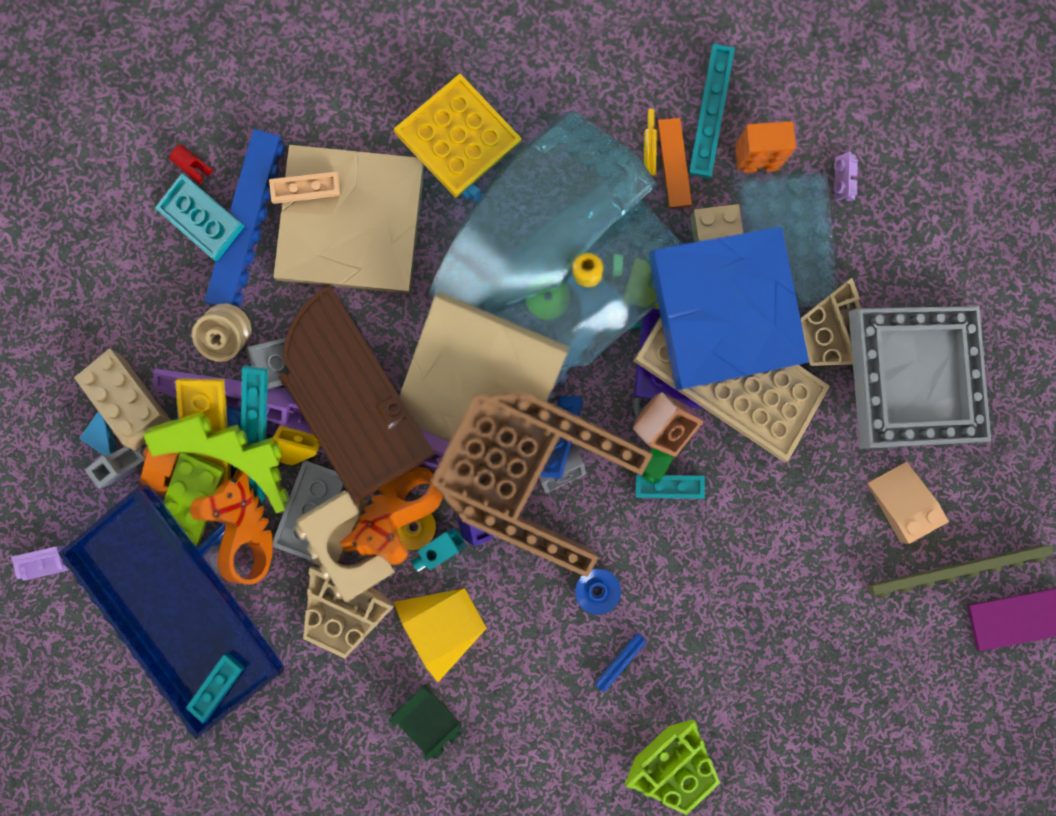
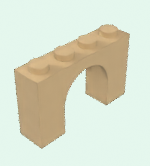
(317, 526)

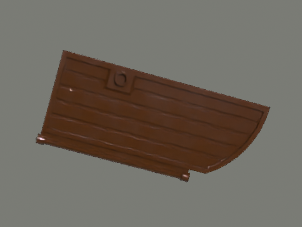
(349, 399)

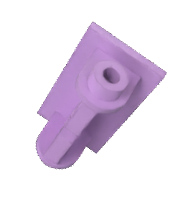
(845, 168)

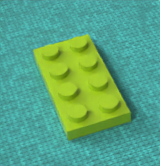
(190, 480)

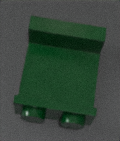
(427, 722)

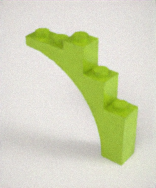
(228, 444)

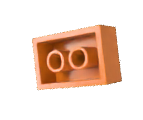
(765, 146)

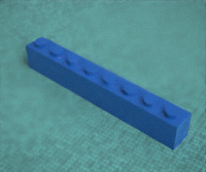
(249, 208)

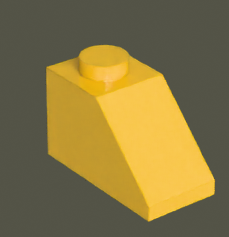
(295, 445)

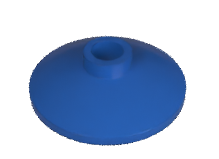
(602, 602)

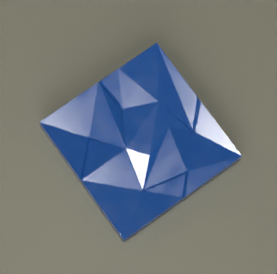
(728, 307)

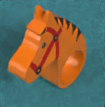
(387, 511)
(245, 522)

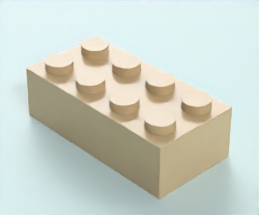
(716, 222)
(121, 398)

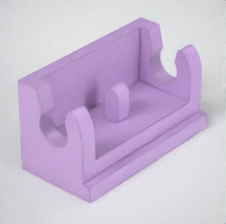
(38, 563)

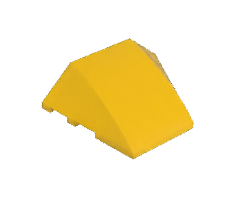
(441, 627)

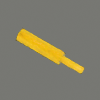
(650, 144)

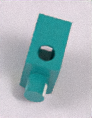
(444, 546)

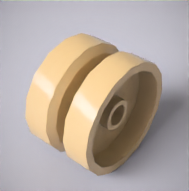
(221, 332)

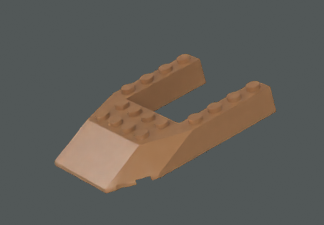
(500, 458)

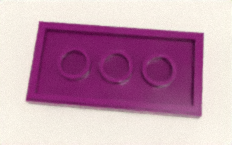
(1014, 619)

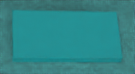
(199, 217)

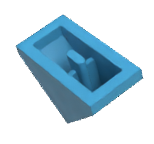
(99, 436)

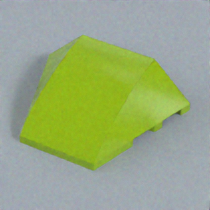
(675, 768)

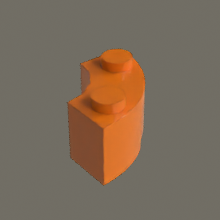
(158, 471)

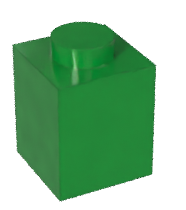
(656, 466)

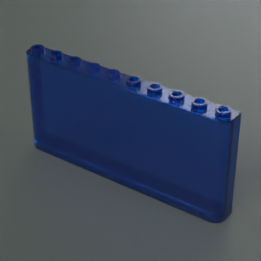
(168, 605)

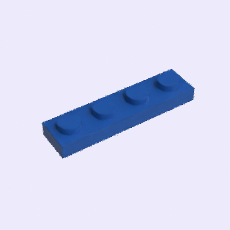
(557, 460)

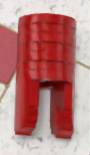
(188, 162)

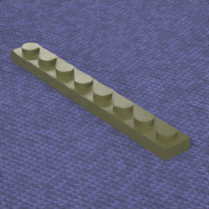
(969, 569)

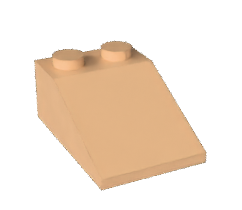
(907, 503)

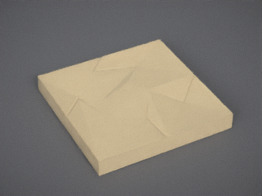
(356, 237)
(470, 355)

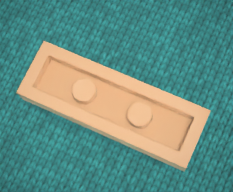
(304, 187)

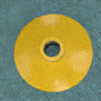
(422, 536)

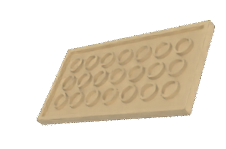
(762, 406)

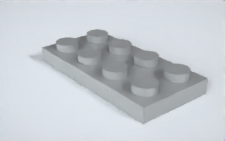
(312, 488)

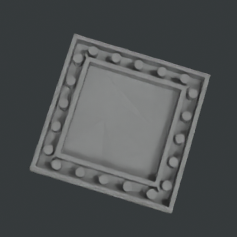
(919, 376)

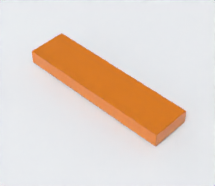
(674, 163)

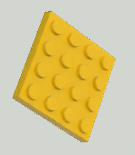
(457, 135)

